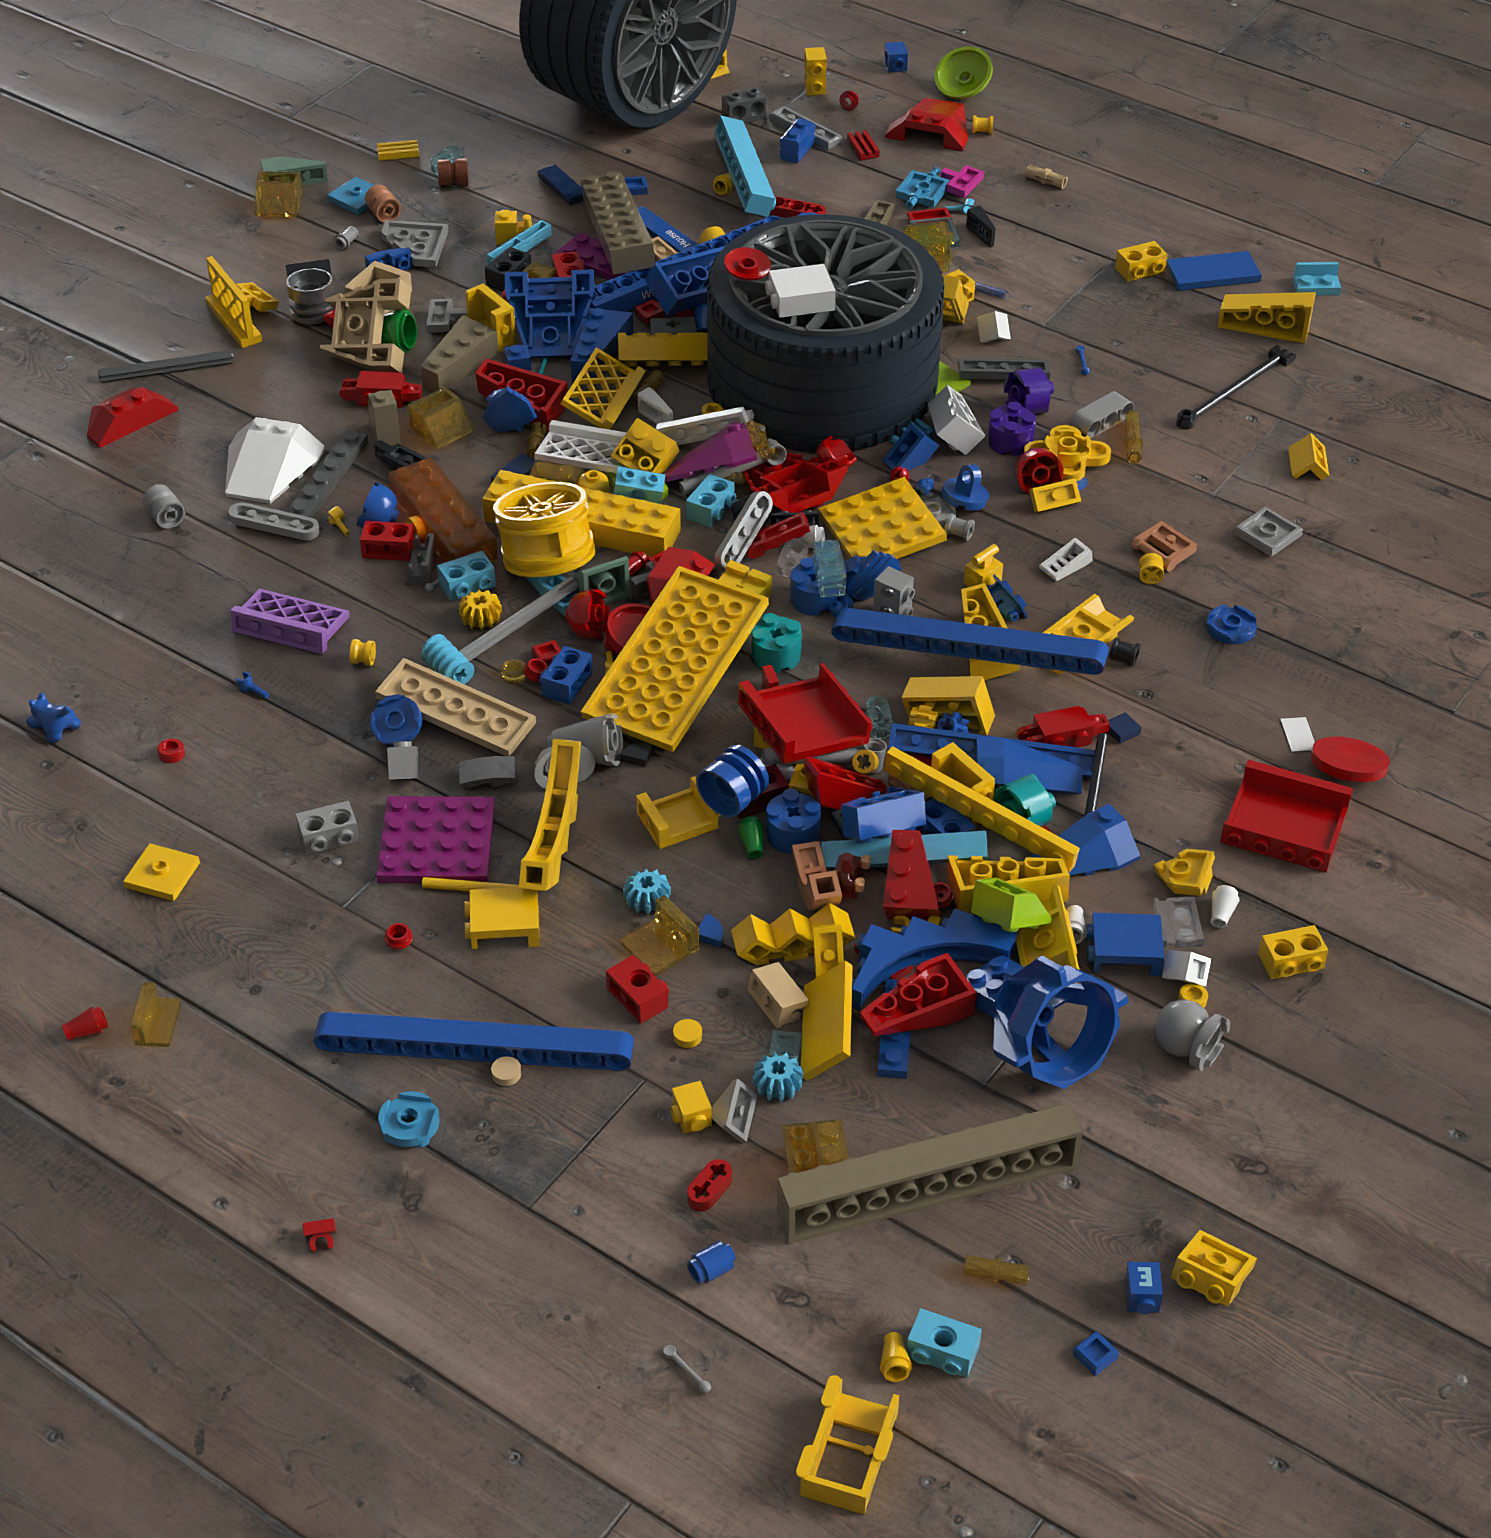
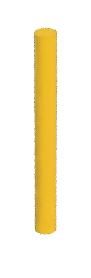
(460, 885)

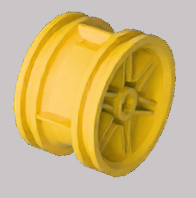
(544, 529)

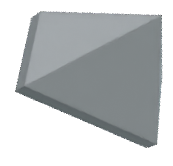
(735, 1110)

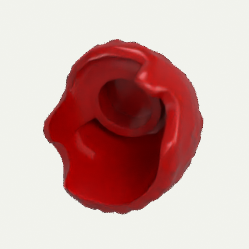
(835, 450)

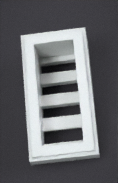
(653, 406)
(1083, 558)

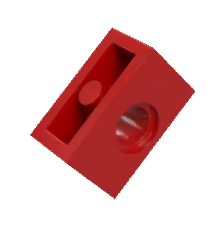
(637, 988)

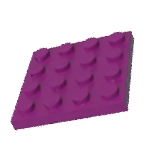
(436, 839)

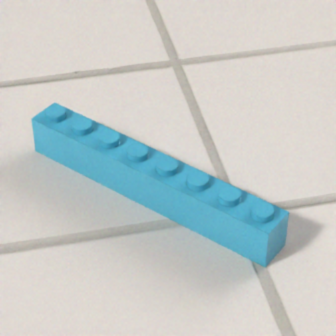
(744, 166)

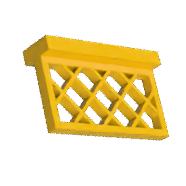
(230, 306)
(620, 395)

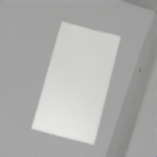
(1298, 733)

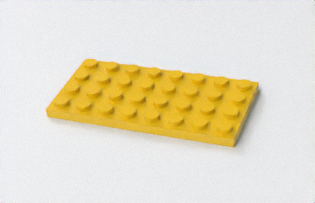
(676, 657)

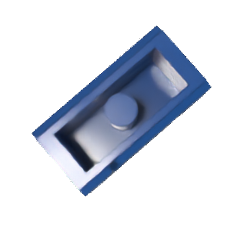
(797, 140)

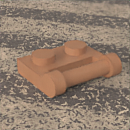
(1169, 541)

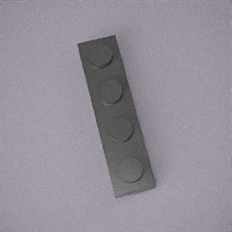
(997, 368)

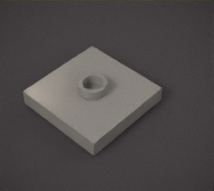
(1268, 531)

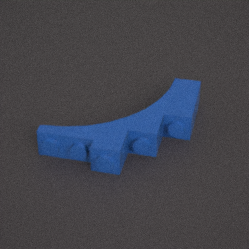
(960, 936)

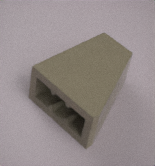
(383, 417)

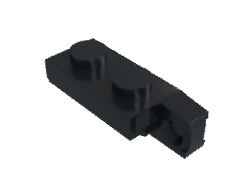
(396, 455)

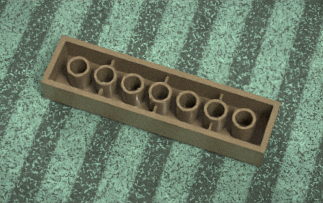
(617, 222)

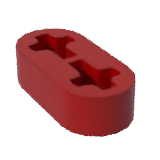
(705, 1181)

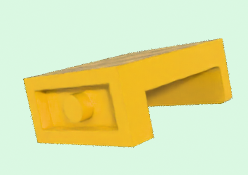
(493, 311)
(962, 768)
(676, 816)
(502, 914)

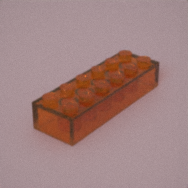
(429, 494)

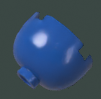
(379, 506)

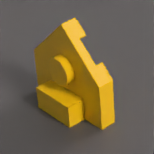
(1188, 872)

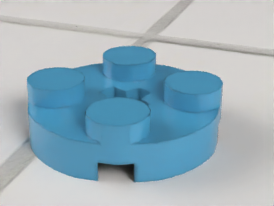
(413, 1133)

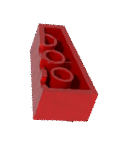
(541, 390)

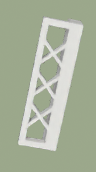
(703, 426)

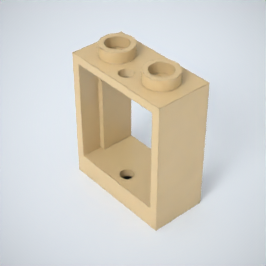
(378, 271)

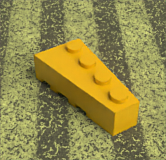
(981, 610)
(1032, 874)

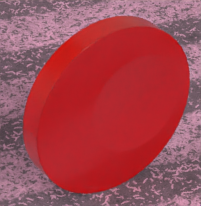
(623, 623)
(1350, 759)

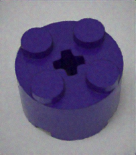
(1030, 389)
(1011, 428)

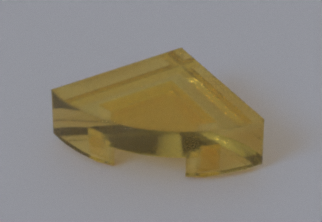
(736, 477)

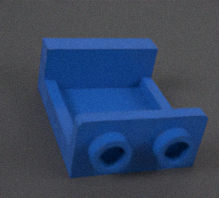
(1126, 940)

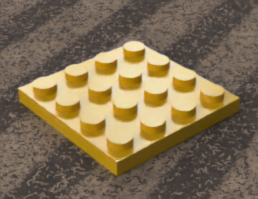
(883, 520)

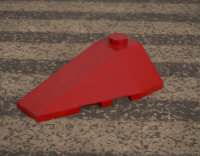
(928, 998)

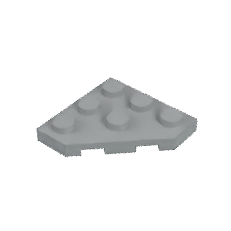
(423, 240)

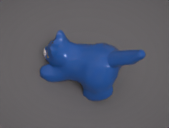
(51, 718)

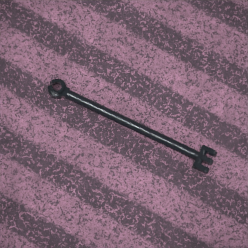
(1276, 356)

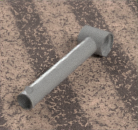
(689, 485)
(838, 757)

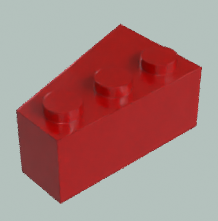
(909, 878)

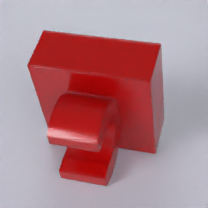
(320, 1229)

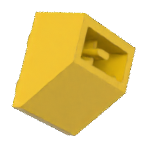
(645, 449)

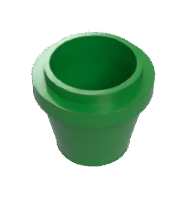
(399, 329)

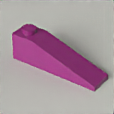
(727, 447)

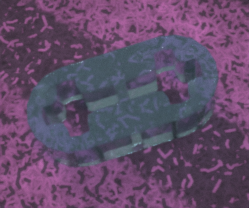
(883, 716)

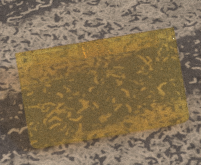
(154, 1018)

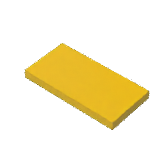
(827, 1021)

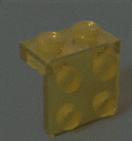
(934, 238)

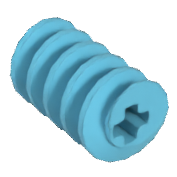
(446, 659)

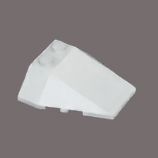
(268, 458)

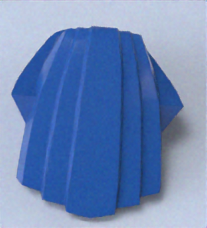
(508, 410)
(864, 570)

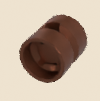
(453, 172)

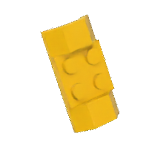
(1090, 622)
(1049, 940)

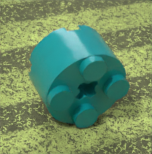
(776, 642)
(1027, 798)

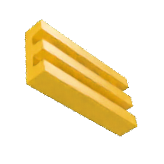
(397, 150)

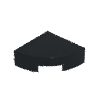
(638, 753)

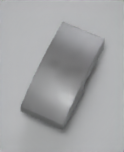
(491, 770)

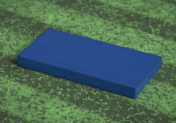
(1213, 270)

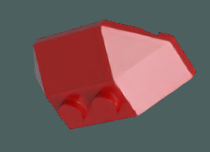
(126, 414)
(669, 563)
(837, 784)

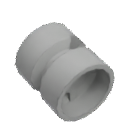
(163, 506)

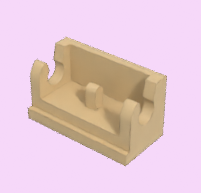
(776, 994)

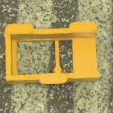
(956, 294)
(858, 1415)

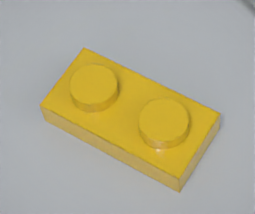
(1055, 495)
(827, 947)

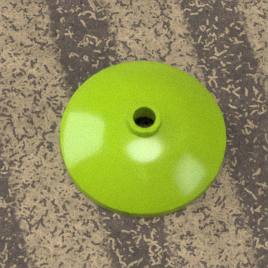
(962, 65)

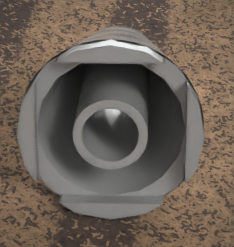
(598, 735)

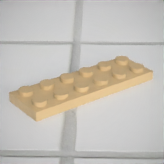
(459, 707)

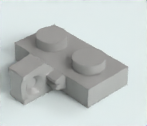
(443, 315)

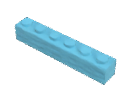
(525, 240)

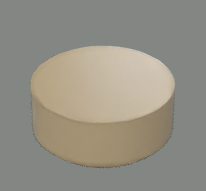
(506, 1071)

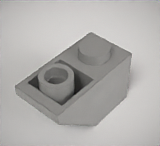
(402, 761)

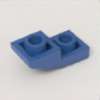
(397, 258)

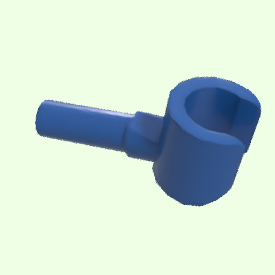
(247, 684)

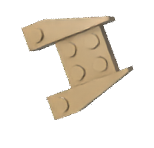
(360, 324)

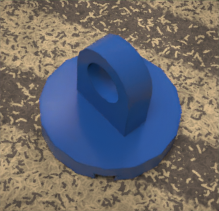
(966, 491)

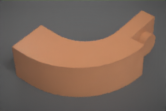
(813, 880)

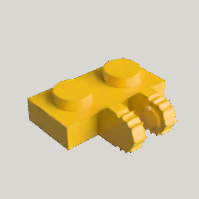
(258, 297)

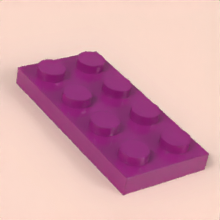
(592, 253)

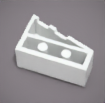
(955, 420)

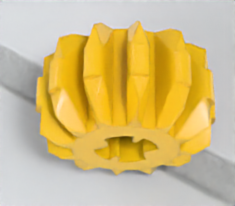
(480, 609)

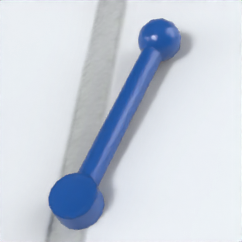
(1080, 350)

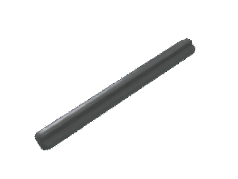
(165, 365)

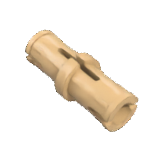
(1046, 176)

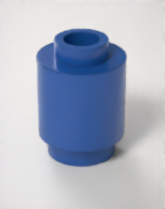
(711, 1262)

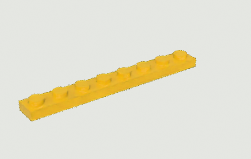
(979, 808)

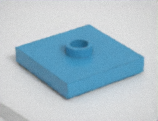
(351, 195)

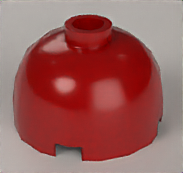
(1038, 468)
(588, 614)

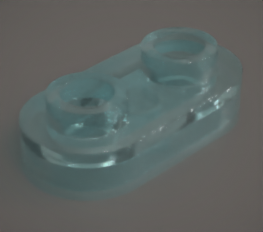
(450, 152)

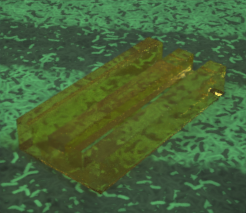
(759, 439)

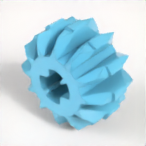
(643, 890)
(778, 1076)

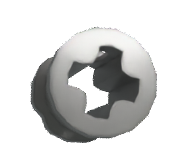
(959, 527)

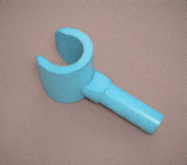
(964, 208)

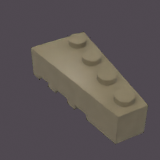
(458, 354)

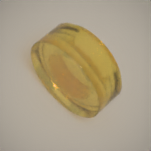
(513, 671)

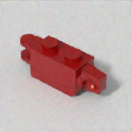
(371, 382)
(1064, 727)

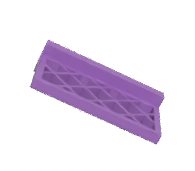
(293, 630)

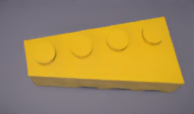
(1269, 314)
(662, 348)

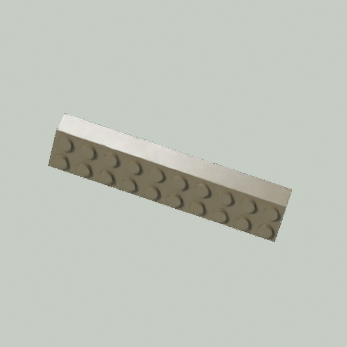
(928, 1173)

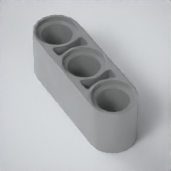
(1101, 414)

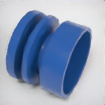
(732, 781)

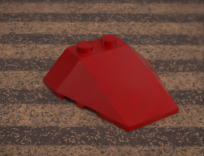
(933, 116)
(797, 481)

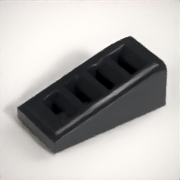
(981, 225)

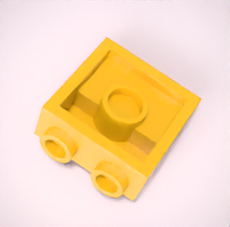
(1212, 1268)

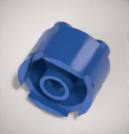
(805, 591)
(792, 820)

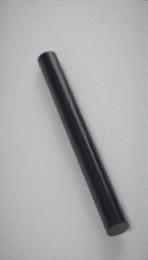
(1096, 773)

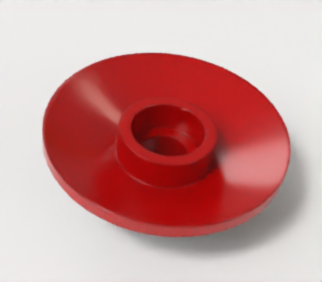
(747, 263)

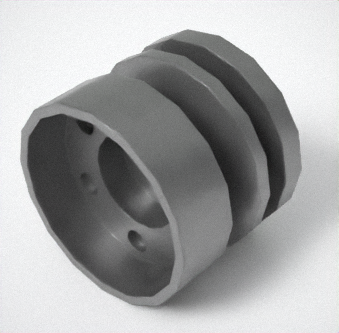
(308, 293)

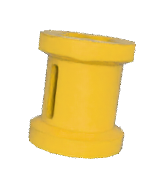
(982, 124)

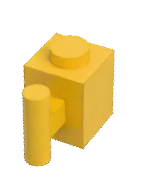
(508, 227)
(983, 567)

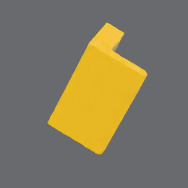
(1308, 455)

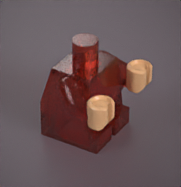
(848, 873)

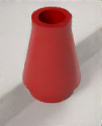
(85, 1024)

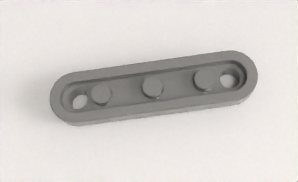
(274, 521)
(744, 529)

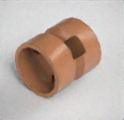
(382, 203)

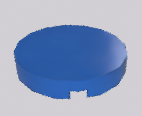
(1231, 624)
(396, 719)

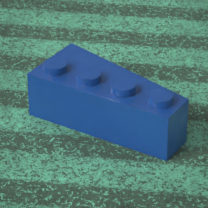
(600, 331)

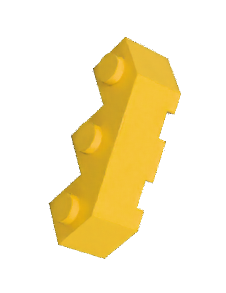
(787, 936)

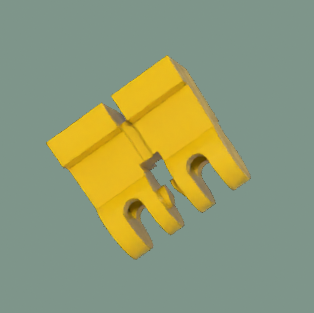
(742, 577)

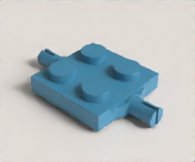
(922, 188)

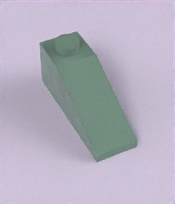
(311, 170)

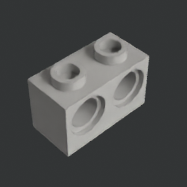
(894, 592)
(327, 827)

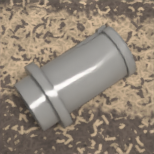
(343, 239)

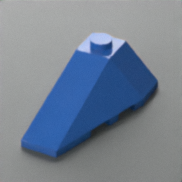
(1011, 760)
(1102, 840)

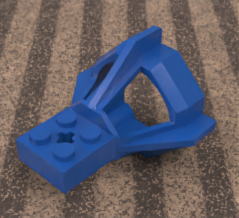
(1024, 1004)

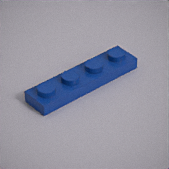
(893, 1049)

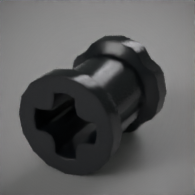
(1124, 651)

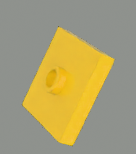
(161, 872)

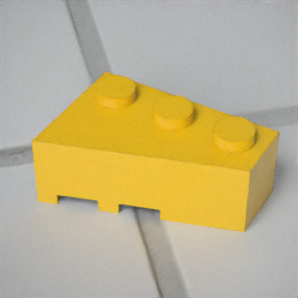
(950, 694)

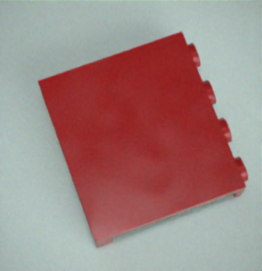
(806, 716)
(1287, 815)

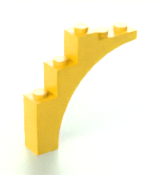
(542, 862)

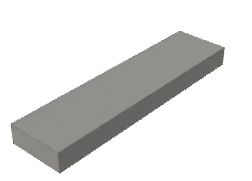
(823, 135)

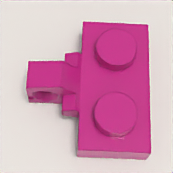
(962, 182)

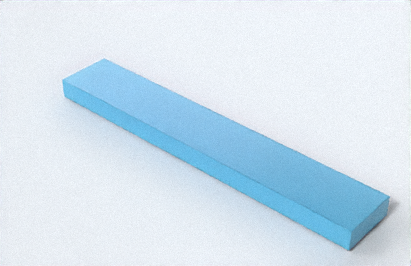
(936, 845)

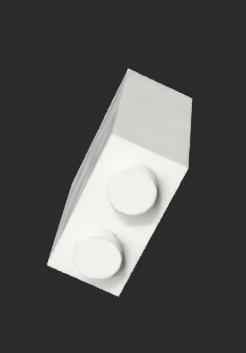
(801, 290)

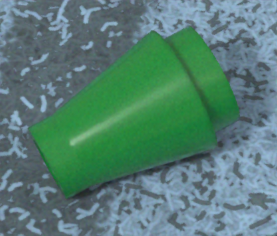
(752, 834)

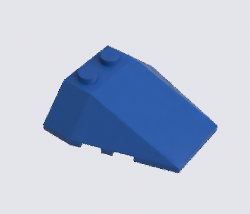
(550, 310)

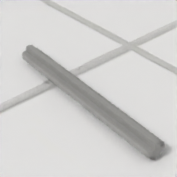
(519, 618)

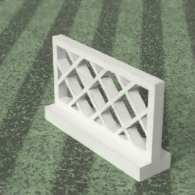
(578, 441)

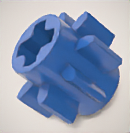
(953, 722)

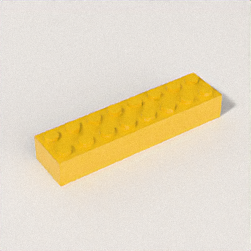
(613, 519)

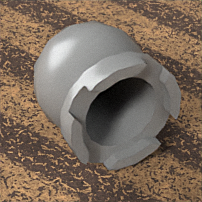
(1187, 1030)

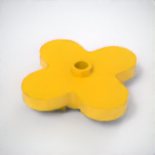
(1073, 450)

